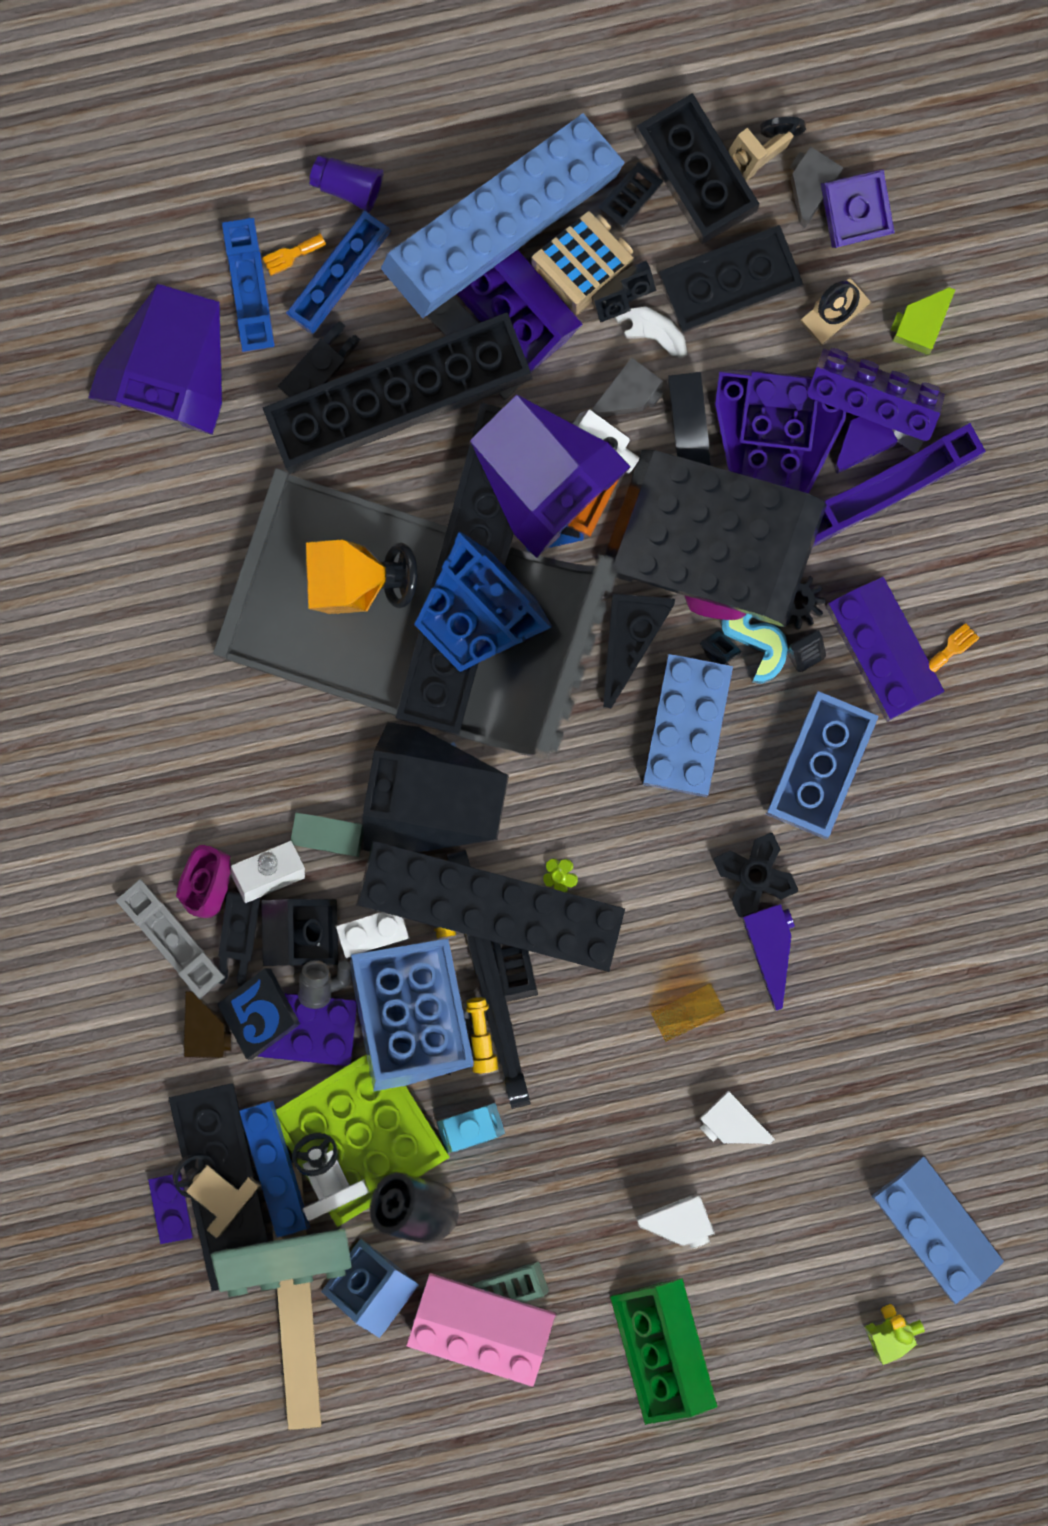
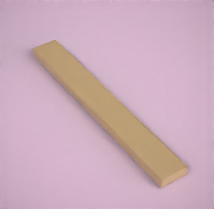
(299, 1346)

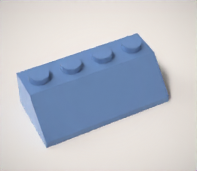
(938, 1230)

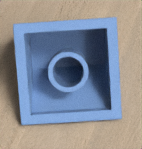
(371, 1289)

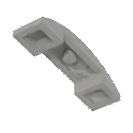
(170, 938)

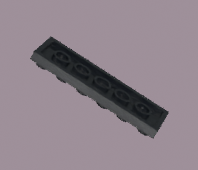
(212, 1125)

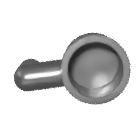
(317, 985)

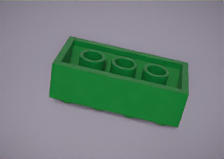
(664, 1352)

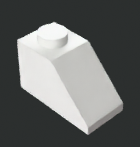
(733, 1123)

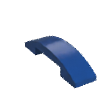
(248, 284)

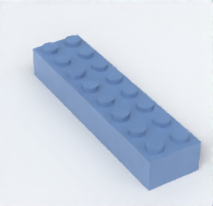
(502, 215)

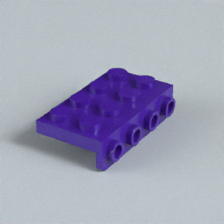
(876, 394)

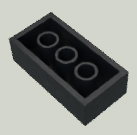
(697, 168)

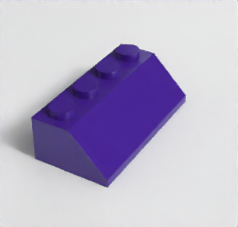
(536, 311)
(884, 648)

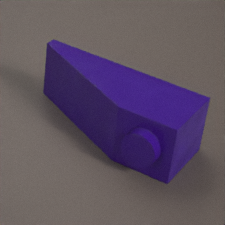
(771, 944)

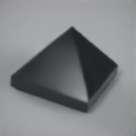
(719, 648)

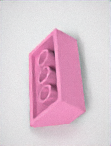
(481, 1329)

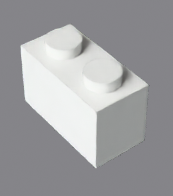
(372, 933)

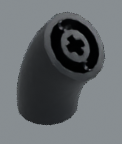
(413, 1208)

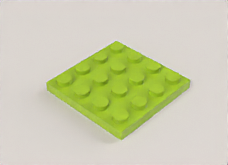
(372, 1129)

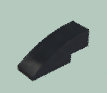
(689, 417)

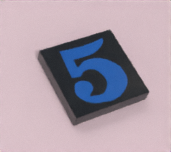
(258, 1013)

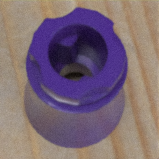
(347, 181)

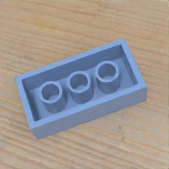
(687, 725)
(822, 765)

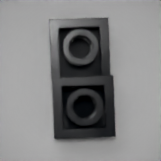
(631, 284)

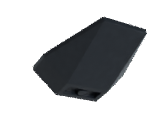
(429, 793)

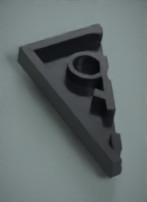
(632, 629)

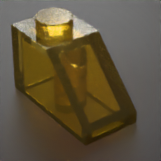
(688, 1012)

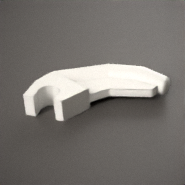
(655, 326)

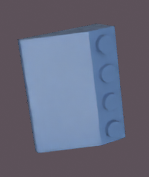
(410, 1013)

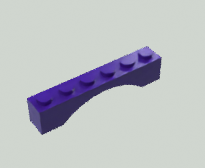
(900, 481)

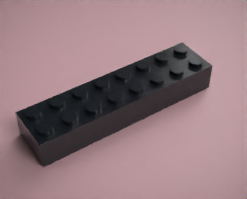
(397, 393)

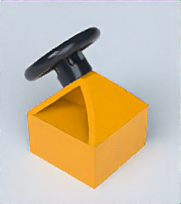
(348, 576)

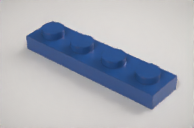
(274, 1169)

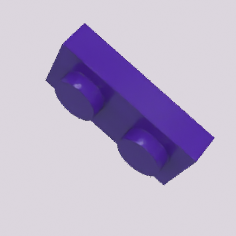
(170, 1210)

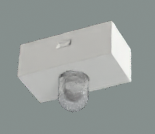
(268, 871)

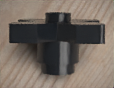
(773, 881)

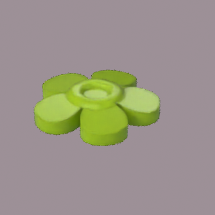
(559, 875)

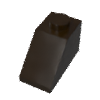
(204, 1030)

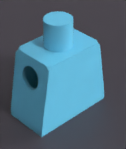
(471, 1128)

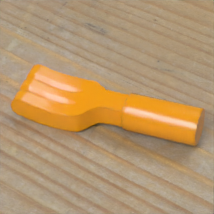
(284, 258)
(957, 644)

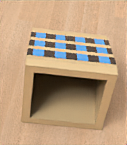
(582, 260)

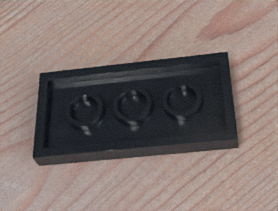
(731, 279)

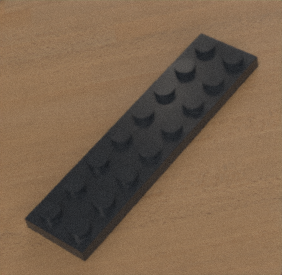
(490, 906)

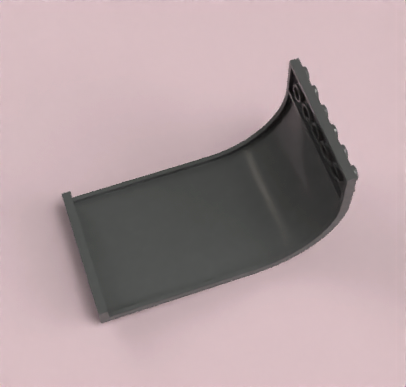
(367, 654)

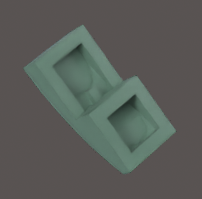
(327, 834)

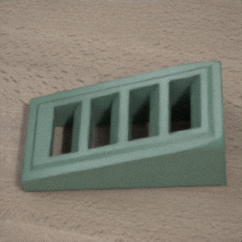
(536, 1276)

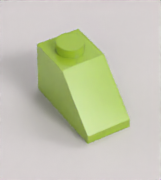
(922, 321)

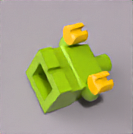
(894, 1336)

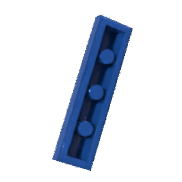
(338, 272)

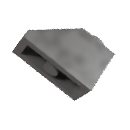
(808, 173)
(630, 391)

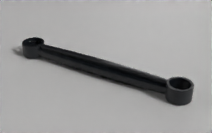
(498, 1013)

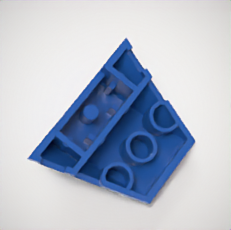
(478, 607)

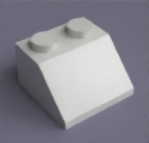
(680, 1222)

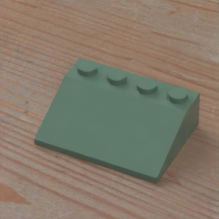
(282, 1260)

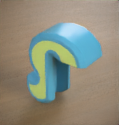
(764, 638)

